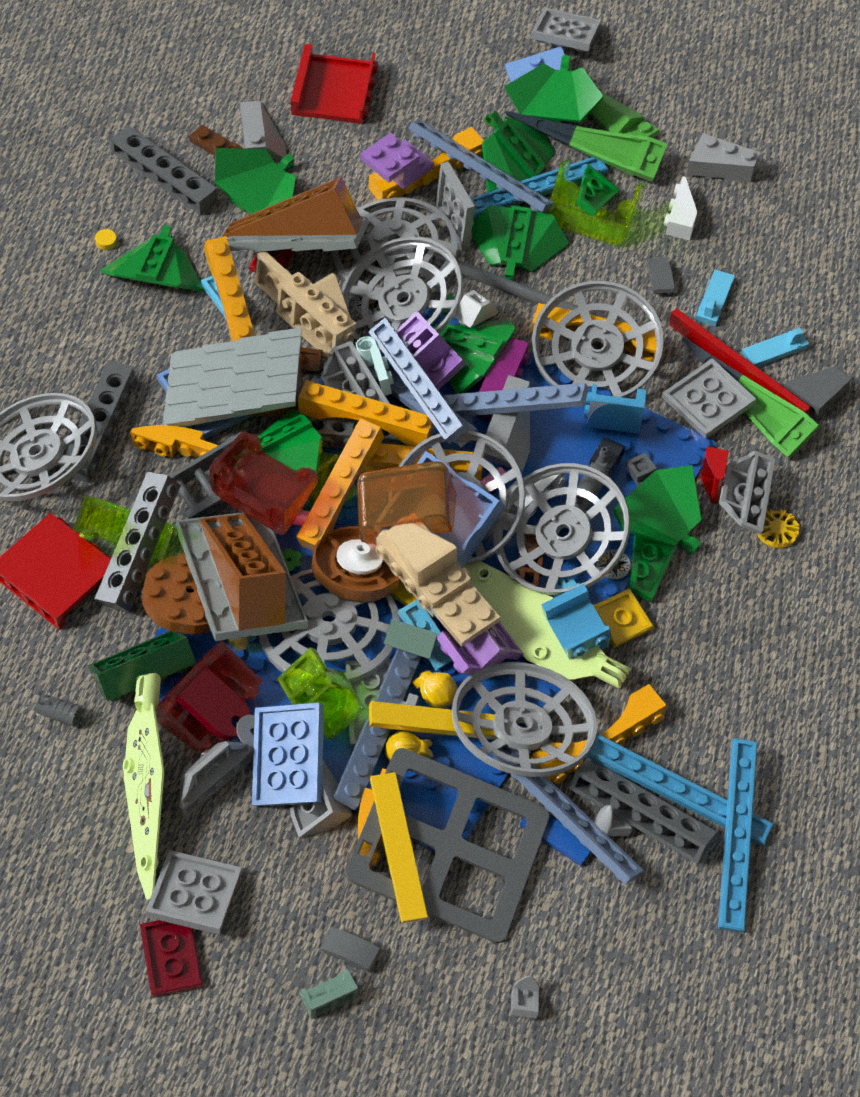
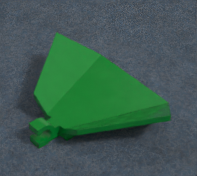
(555, 93)
(515, 148)
(253, 178)
(517, 237)
(157, 262)
(477, 348)
(293, 441)
(665, 508)

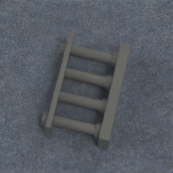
(212, 505)

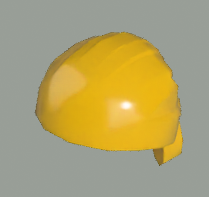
(436, 688)
(408, 741)

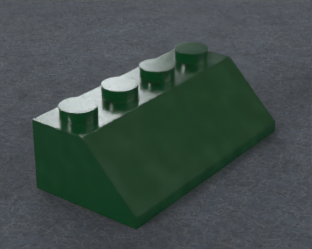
(158, 655)

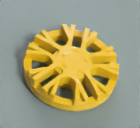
(778, 529)

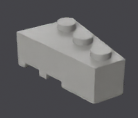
(722, 160)

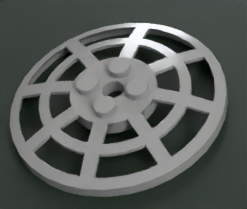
(395, 229)
(404, 285)
(599, 331)
(47, 442)
(498, 482)
(563, 517)
(333, 632)
(520, 711)

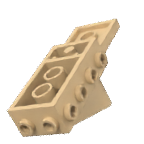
(309, 306)
(436, 579)

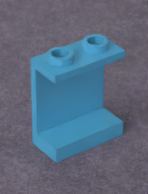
(576, 622)

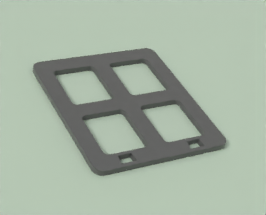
(450, 845)

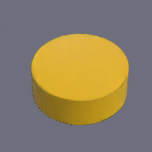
(105, 239)

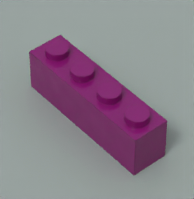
(508, 363)

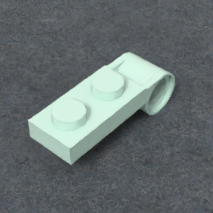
(371, 356)

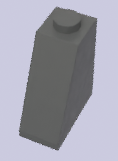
(820, 389)

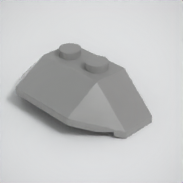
(349, 373)
(747, 490)
(211, 772)

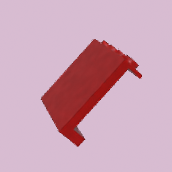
(333, 87)
(53, 569)

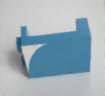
(614, 412)

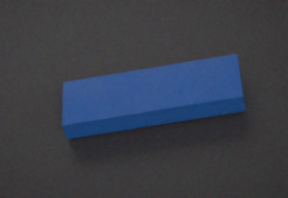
(563, 841)

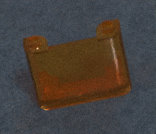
(405, 497)

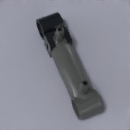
(604, 459)

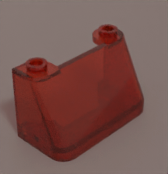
(260, 483)
(230, 670)

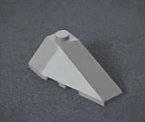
(260, 131)
(511, 431)
(320, 816)

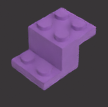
(396, 160)
(430, 350)
(481, 652)

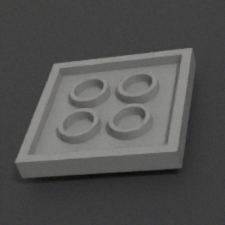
(565, 29)
(455, 204)
(709, 398)
(194, 892)

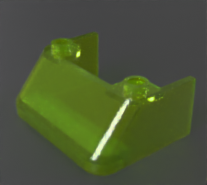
(605, 224)
(107, 521)

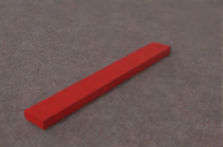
(724, 353)

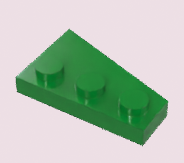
(595, 191)
(648, 566)

